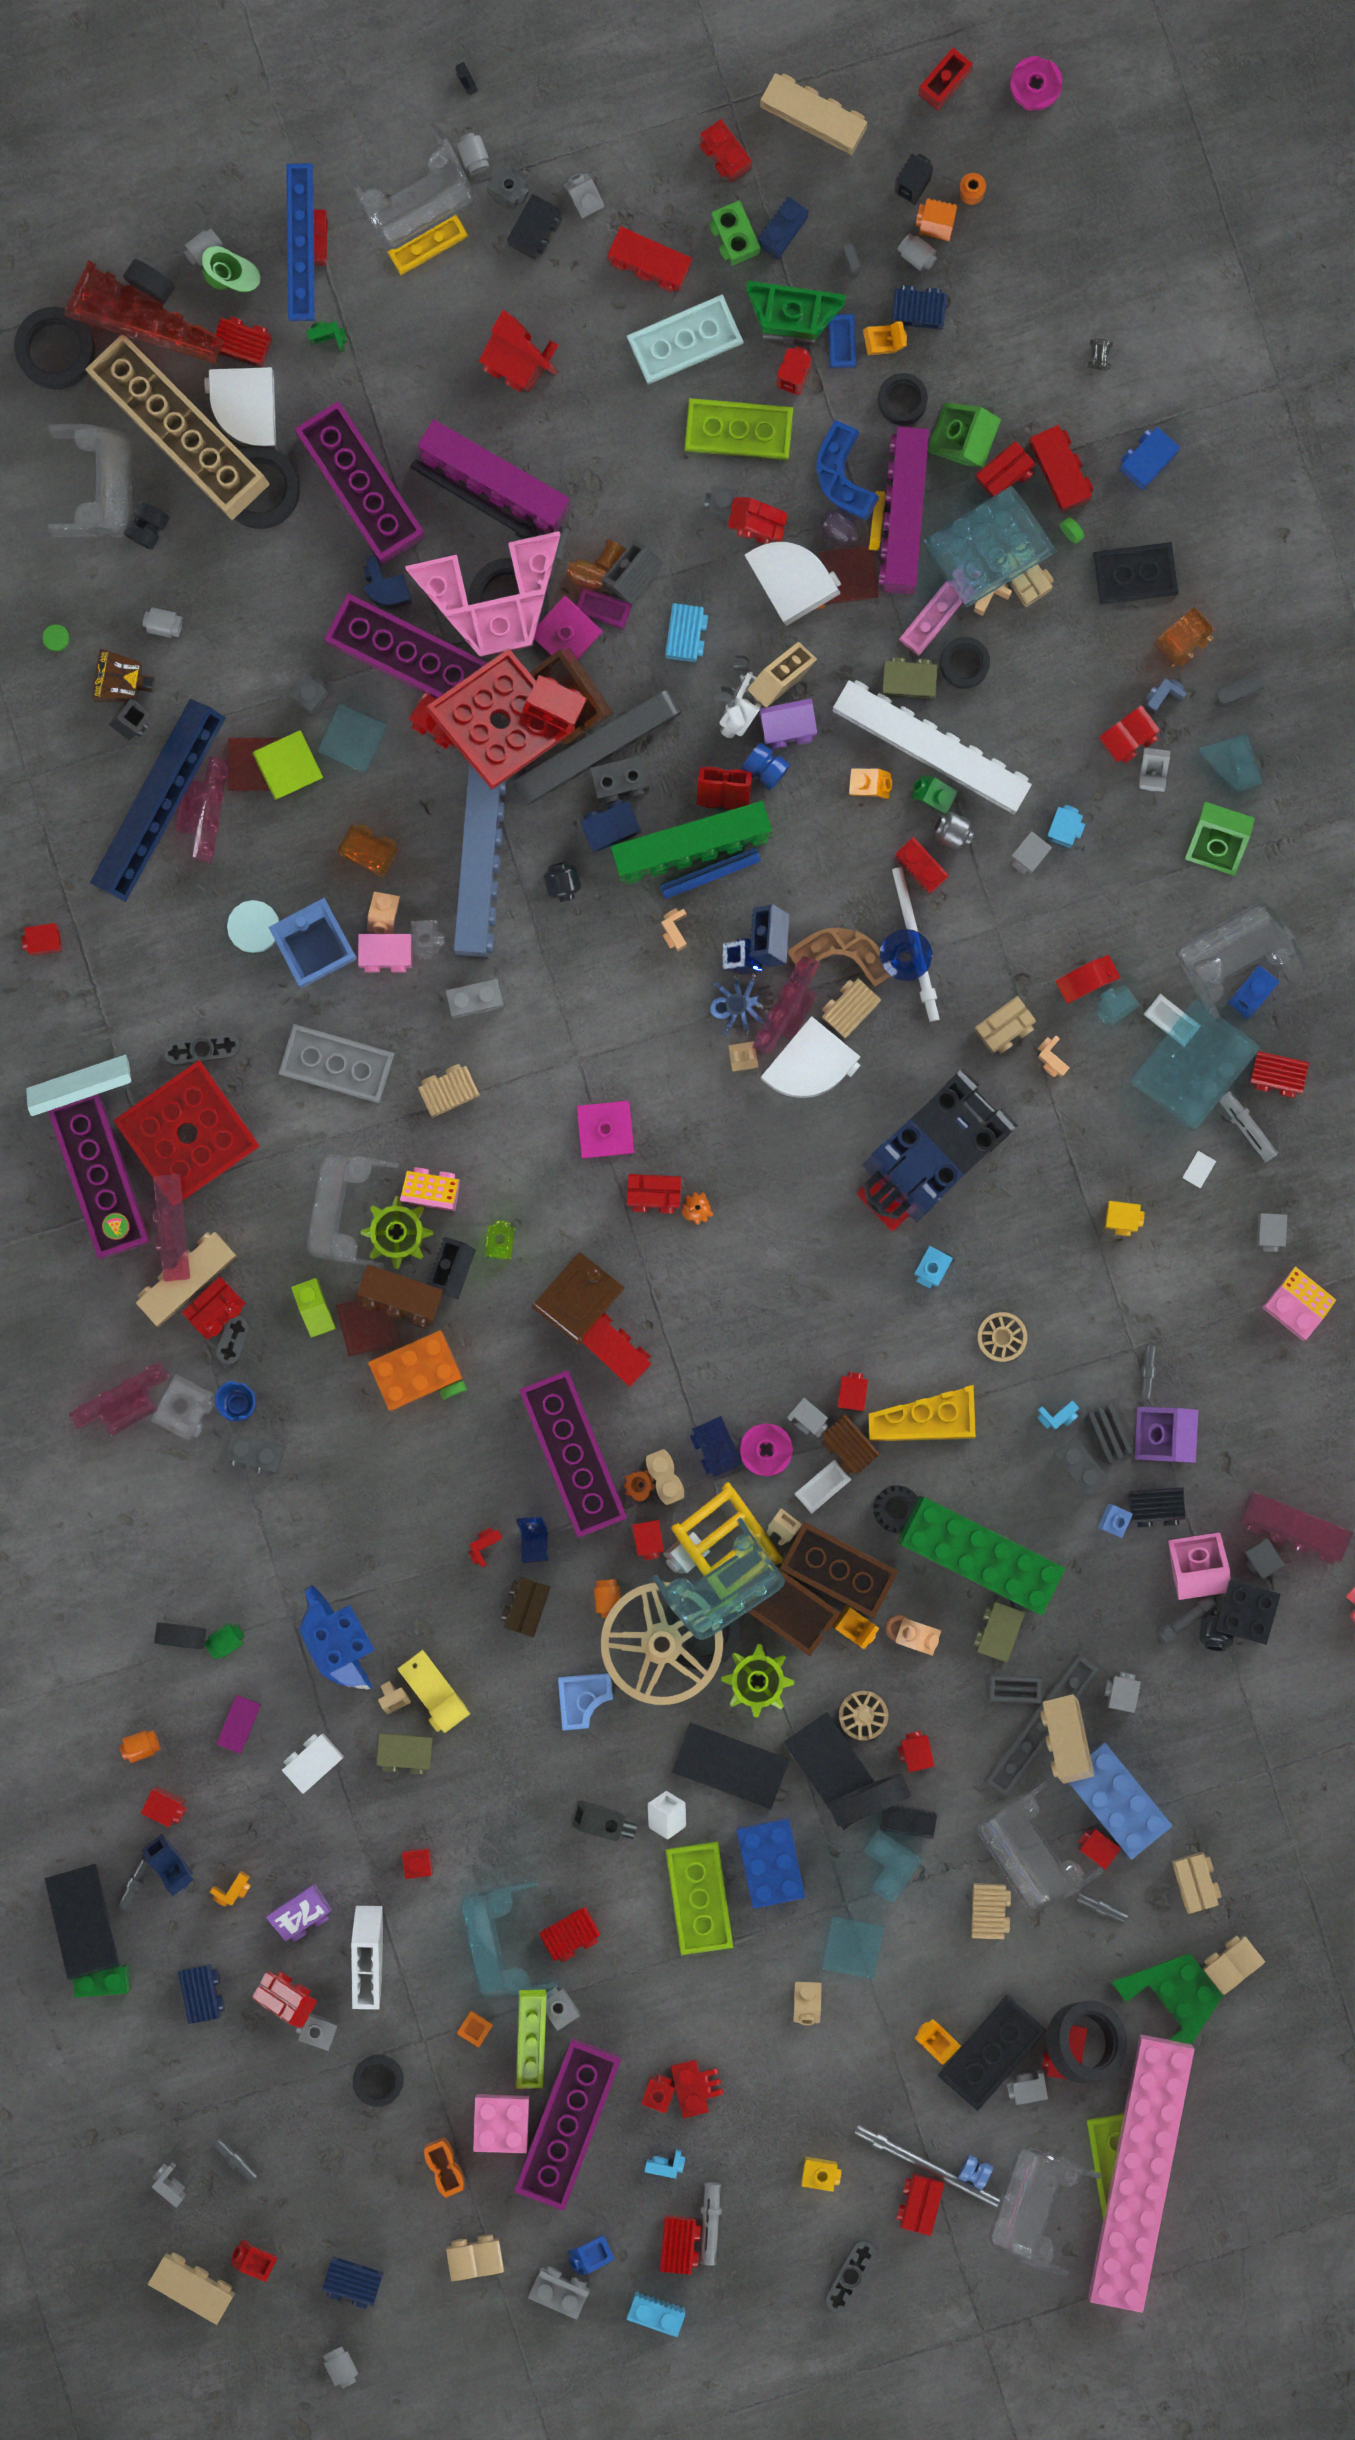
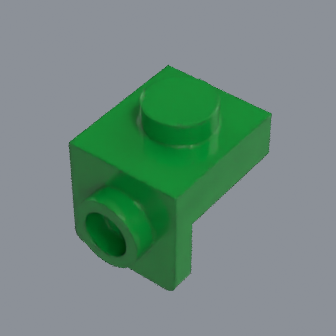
(323, 332)
(933, 793)

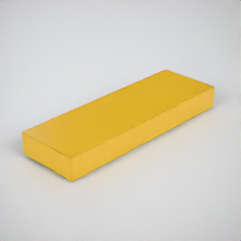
(428, 245)

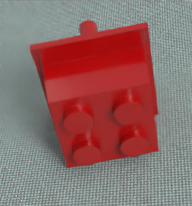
(515, 355)

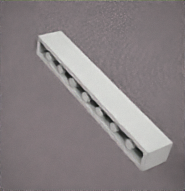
(931, 746)

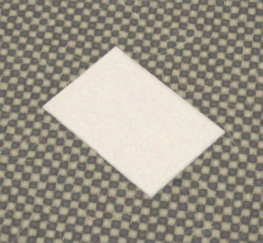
(1199, 1169)

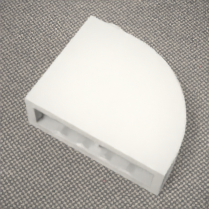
(244, 404)
(792, 578)
(811, 1063)
(367, 1957)

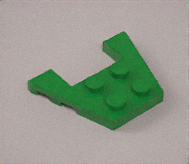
(1181, 1988)

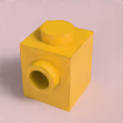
(1123, 1217)
(820, 2174)

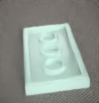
(685, 339)
(78, 1085)

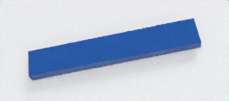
(300, 242)

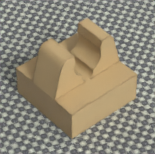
(743, 1056)
(783, 1525)
(393, 1698)

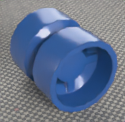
(765, 766)

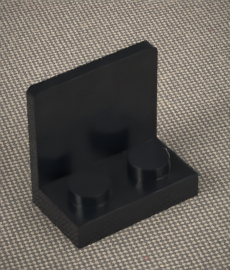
(1248, 1612)

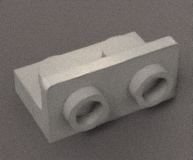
(170, 2190)
(559, 2292)

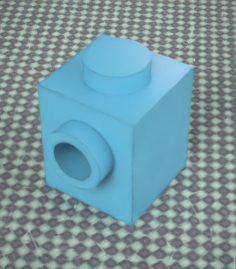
(1066, 826)
(932, 1267)

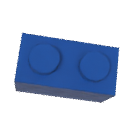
(1149, 458)

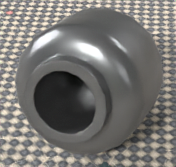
(953, 831)

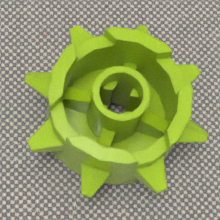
(407, 1244)
(757, 1696)

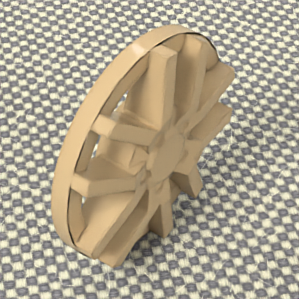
(1002, 1336)
(863, 1715)

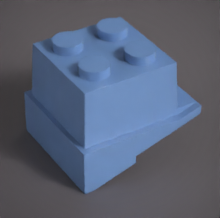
(312, 943)

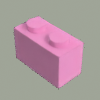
(385, 951)

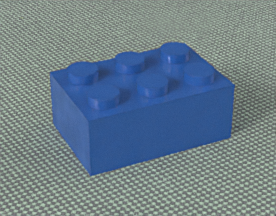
(770, 1863)

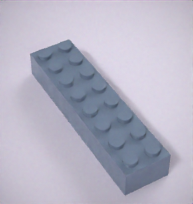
(479, 867)

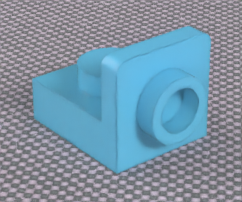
(661, 2167)

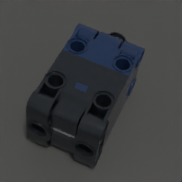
(935, 1149)

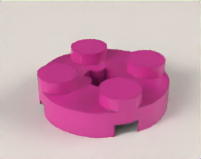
(1041, 69)
(781, 1449)

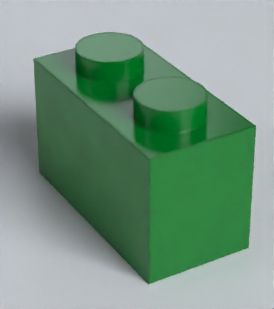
(102, 1983)

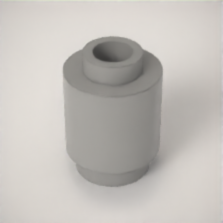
(473, 153)
(199, 244)
(917, 252)
(162, 623)
(340, 2367)

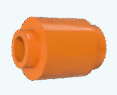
(969, 195)
(606, 1596)
(139, 1746)

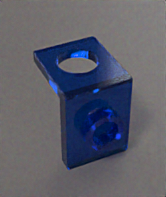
(533, 1539)

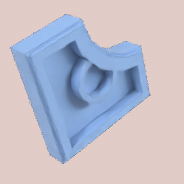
(581, 1696)

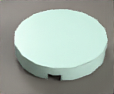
(250, 924)

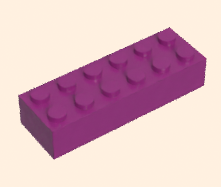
(494, 477)
(360, 483)
(905, 513)
(399, 648)
(98, 1173)
(573, 1453)
(568, 2124)

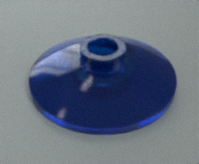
(907, 942)

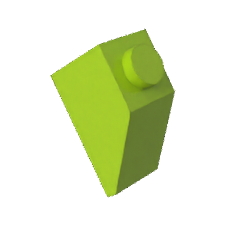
(313, 1307)

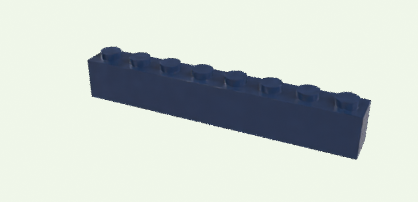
(157, 800)

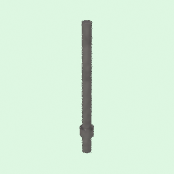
(881, 2142)

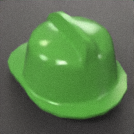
(227, 270)

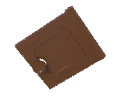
(576, 1302)

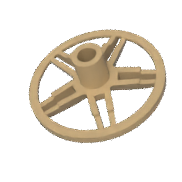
(661, 1645)

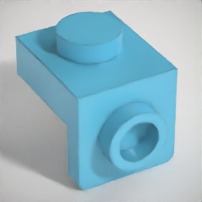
(1065, 1415)

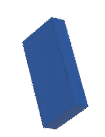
(842, 341)

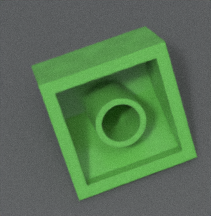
(964, 434)
(1220, 838)

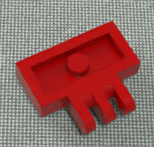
(694, 2087)

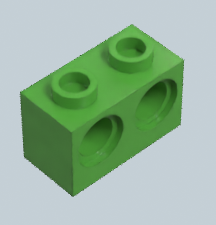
(739, 231)

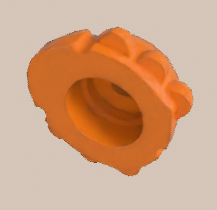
(689, 1211)
(633, 1484)

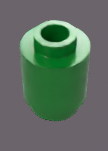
(225, 1641)

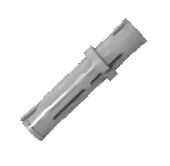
(1248, 1126)
(711, 2212)

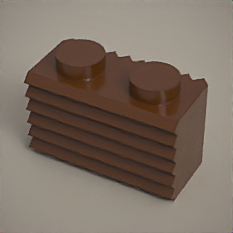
(850, 1445)

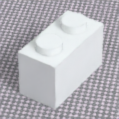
(311, 1763)

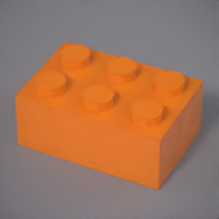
(415, 1370)

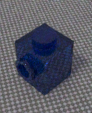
(737, 957)

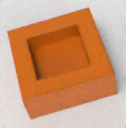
(475, 2028)

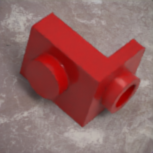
(485, 1539)
(658, 2093)

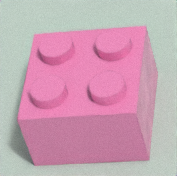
(501, 2123)

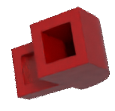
(1087, 979)

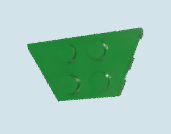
(792, 309)

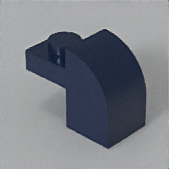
(388, 592)
(168, 1864)

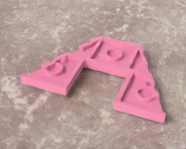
(501, 622)

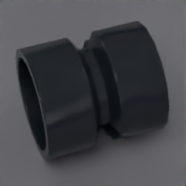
(154, 520)

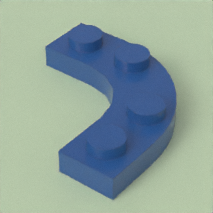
(832, 474)

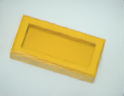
(877, 521)

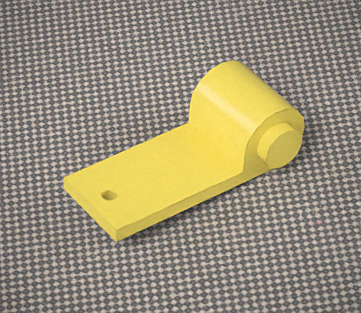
(434, 1692)

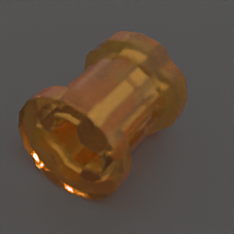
(609, 555)

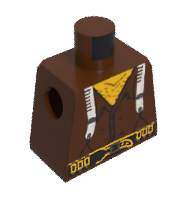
(119, 678)

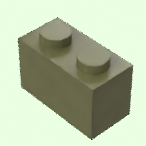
(909, 679)
(999, 1631)
(404, 1752)

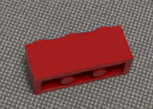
(649, 260)
(1061, 468)
(615, 1350)

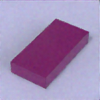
(604, 608)
(238, 1724)

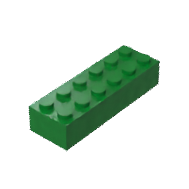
(691, 842)
(981, 1555)

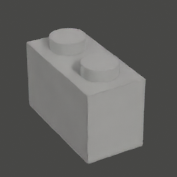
(474, 998)

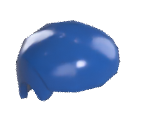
(235, 1401)

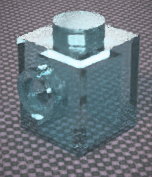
(1116, 1004)

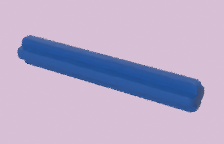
(710, 873)

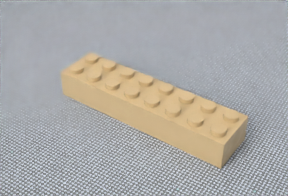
(177, 426)

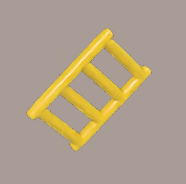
(696, 1552)

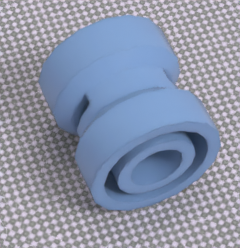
(981, 2174)

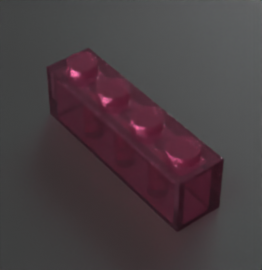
(1296, 1527)

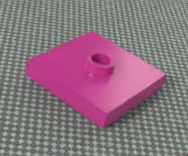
(567, 628)
(605, 1129)

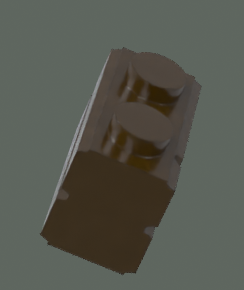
(526, 1606)

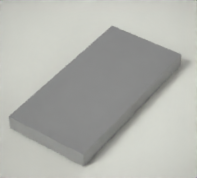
(336, 1063)

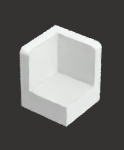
(667, 1815)

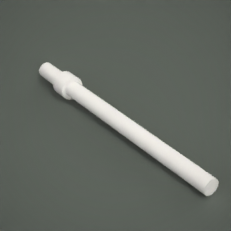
(928, 993)

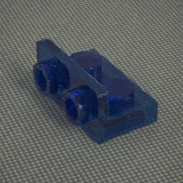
(716, 1446)

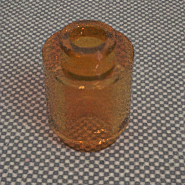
(585, 574)

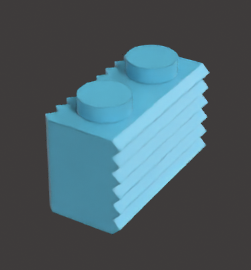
(685, 633)
(656, 2314)

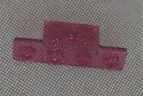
(201, 809)
(790, 1008)
(171, 1227)
(123, 1403)

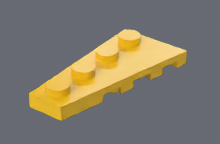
(932, 1418)

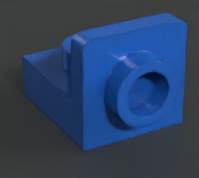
(590, 2256)

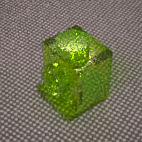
(504, 1250)

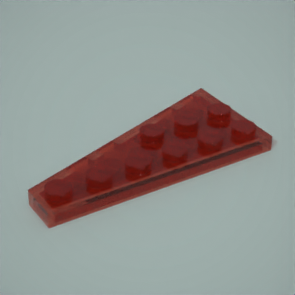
(130, 312)

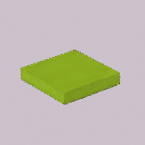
(287, 765)

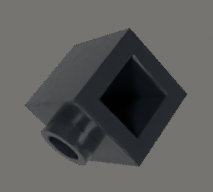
(130, 719)

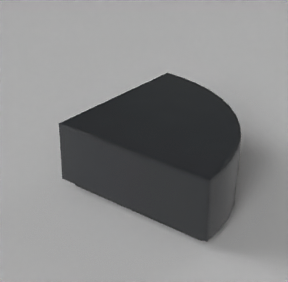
(465, 78)

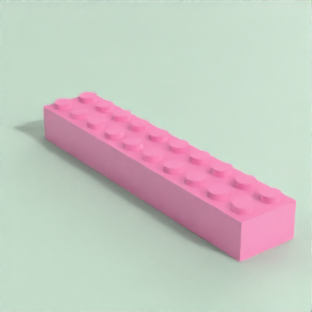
(1141, 2173)

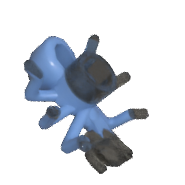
(737, 1003)

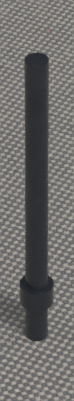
(522, 529)

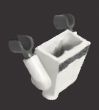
(741, 704)

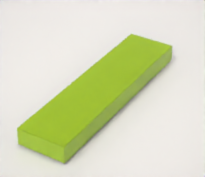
(531, 2039)

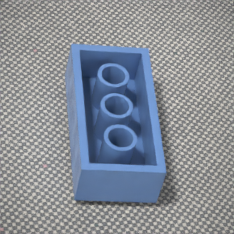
(1120, 1803)

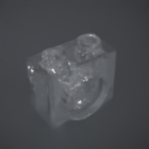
(198, 1400)

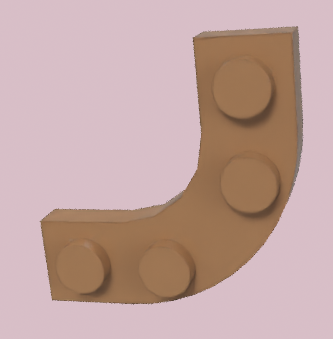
(846, 943)

